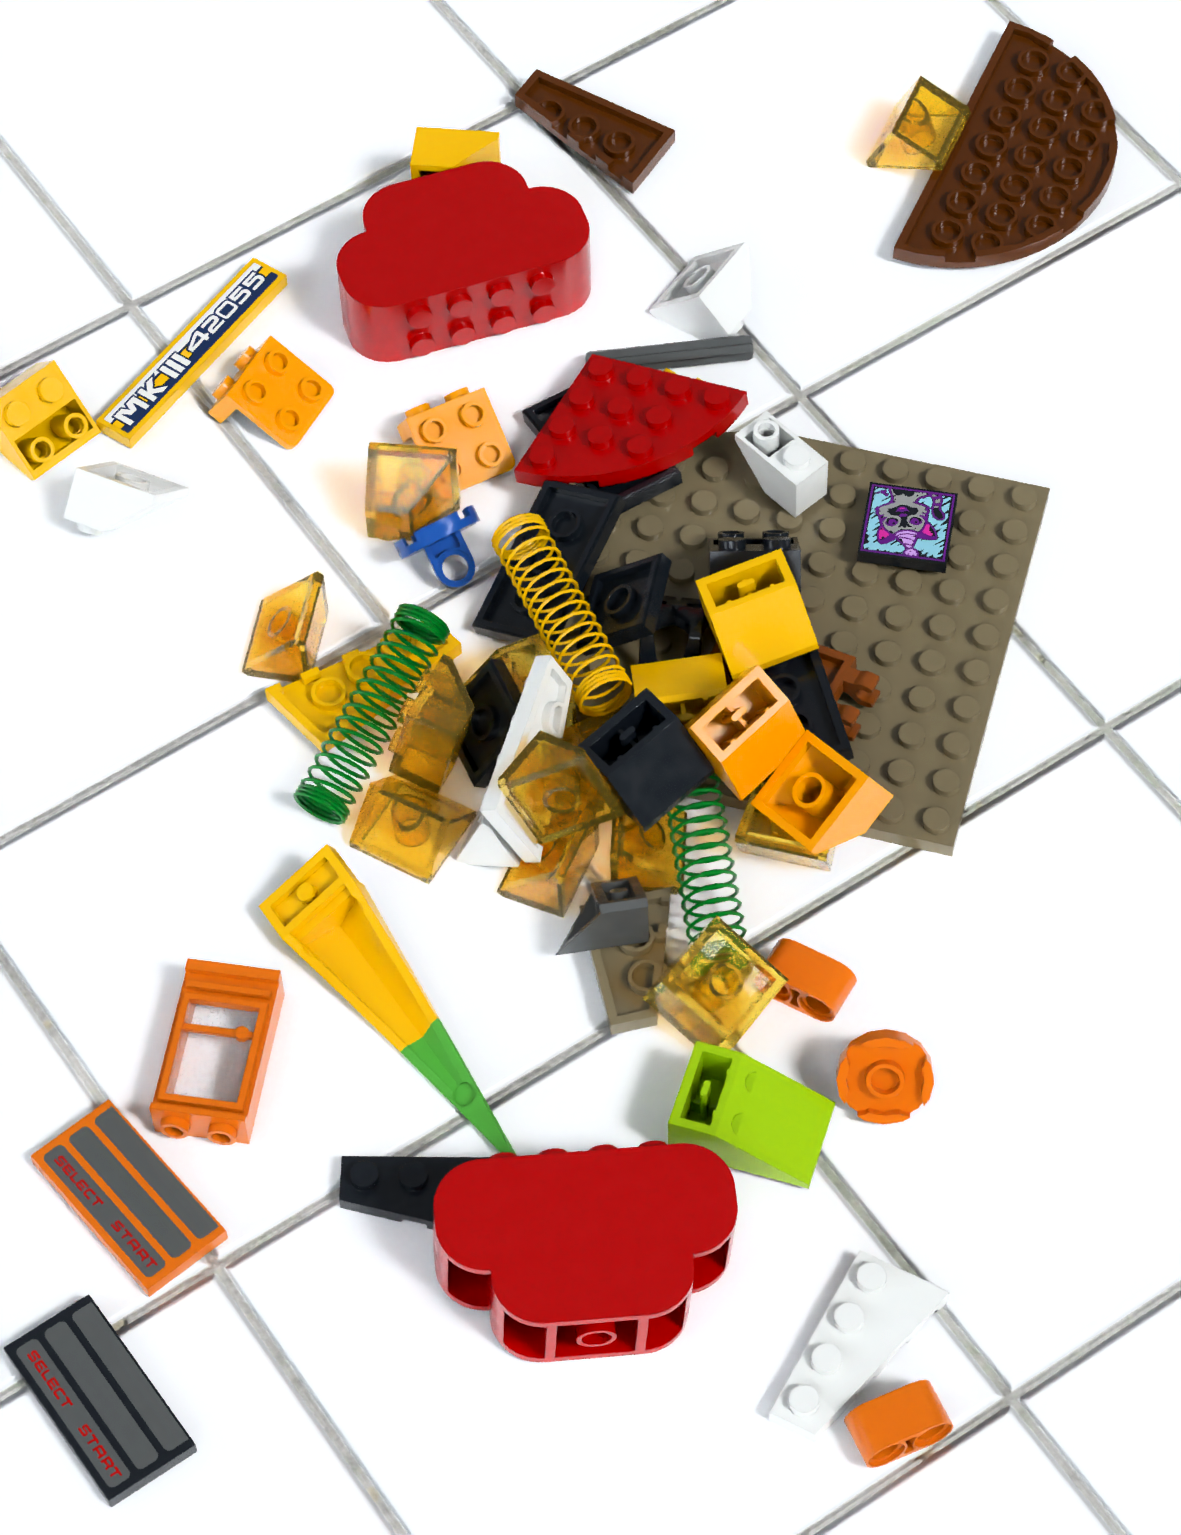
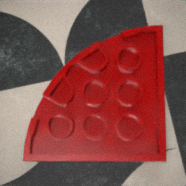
(626, 424)

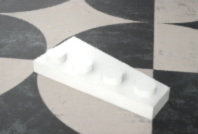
(541, 708)
(858, 1335)

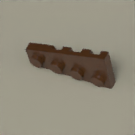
(600, 131)

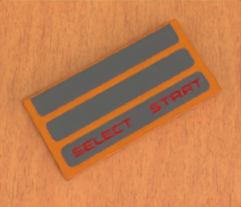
(129, 1197)

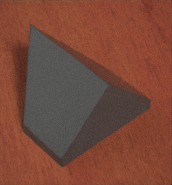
(610, 917)

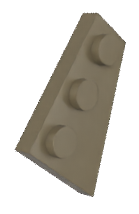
(631, 970)

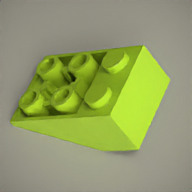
(750, 1115)

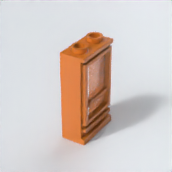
(218, 1052)

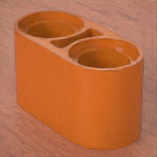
(815, 982)
(898, 1423)

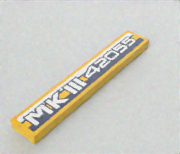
(191, 353)

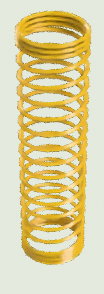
(592, 679)

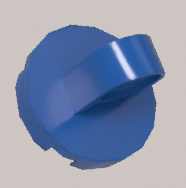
(443, 540)

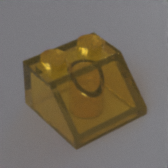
(715, 987)

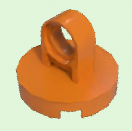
(885, 1076)

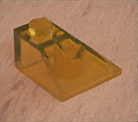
(409, 488)

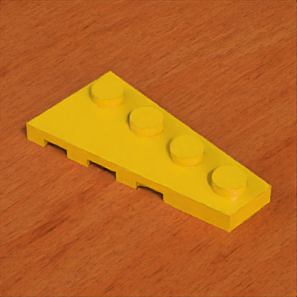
(320, 694)

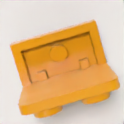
(273, 392)
(465, 424)

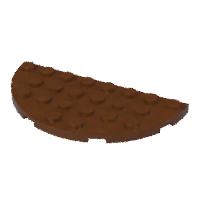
(1024, 163)

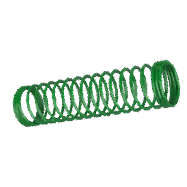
(318, 799)
(703, 846)

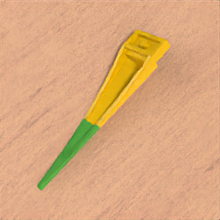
(346, 941)

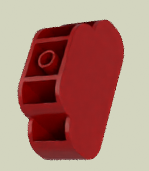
(461, 261)
(585, 1245)

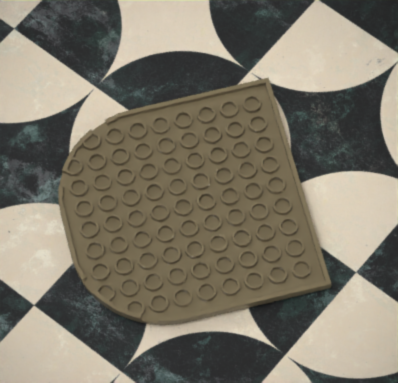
(923, 632)

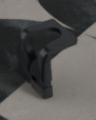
(685, 614)

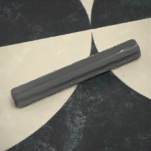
(684, 353)

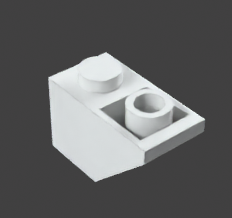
(783, 464)

